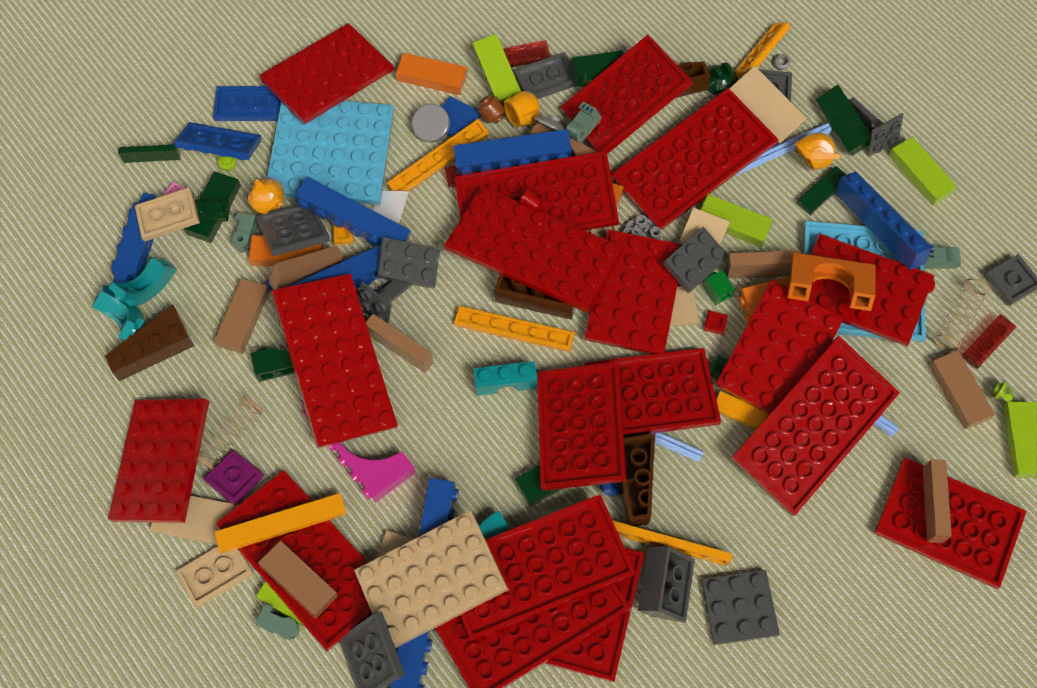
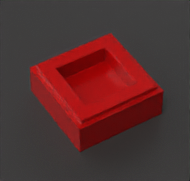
(715, 322)

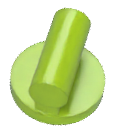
(1001, 390)

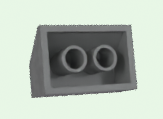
(666, 584)

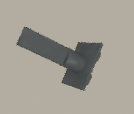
(881, 133)
(380, 302)

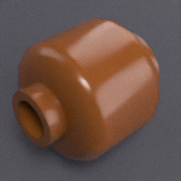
(491, 109)

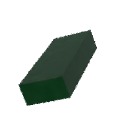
(844, 119)
(218, 189)
(530, 487)

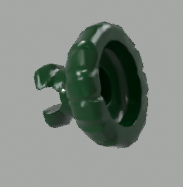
(721, 78)

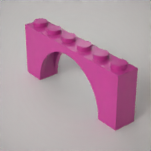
(376, 476)

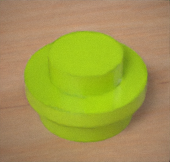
(227, 163)

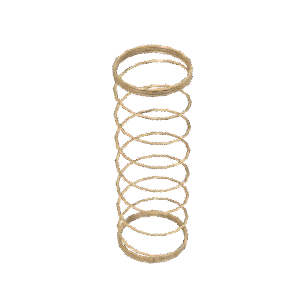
(973, 292)
(256, 407)

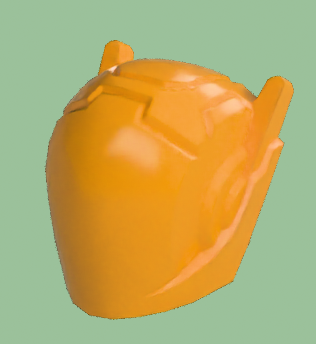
(522, 108)
(817, 150)
(266, 195)

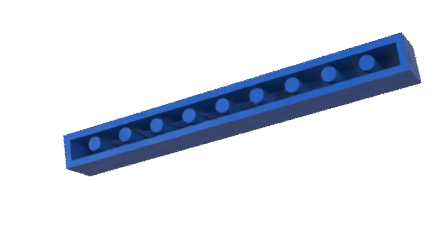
(436, 513)

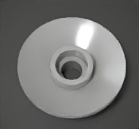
(551, 121)

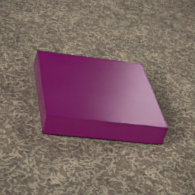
(233, 477)

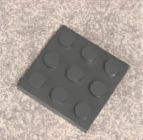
(291, 229)
(740, 607)
(372, 654)

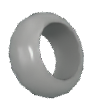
(782, 57)

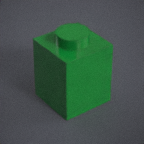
(718, 287)

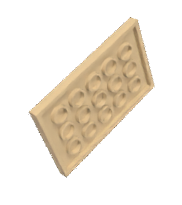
(432, 578)

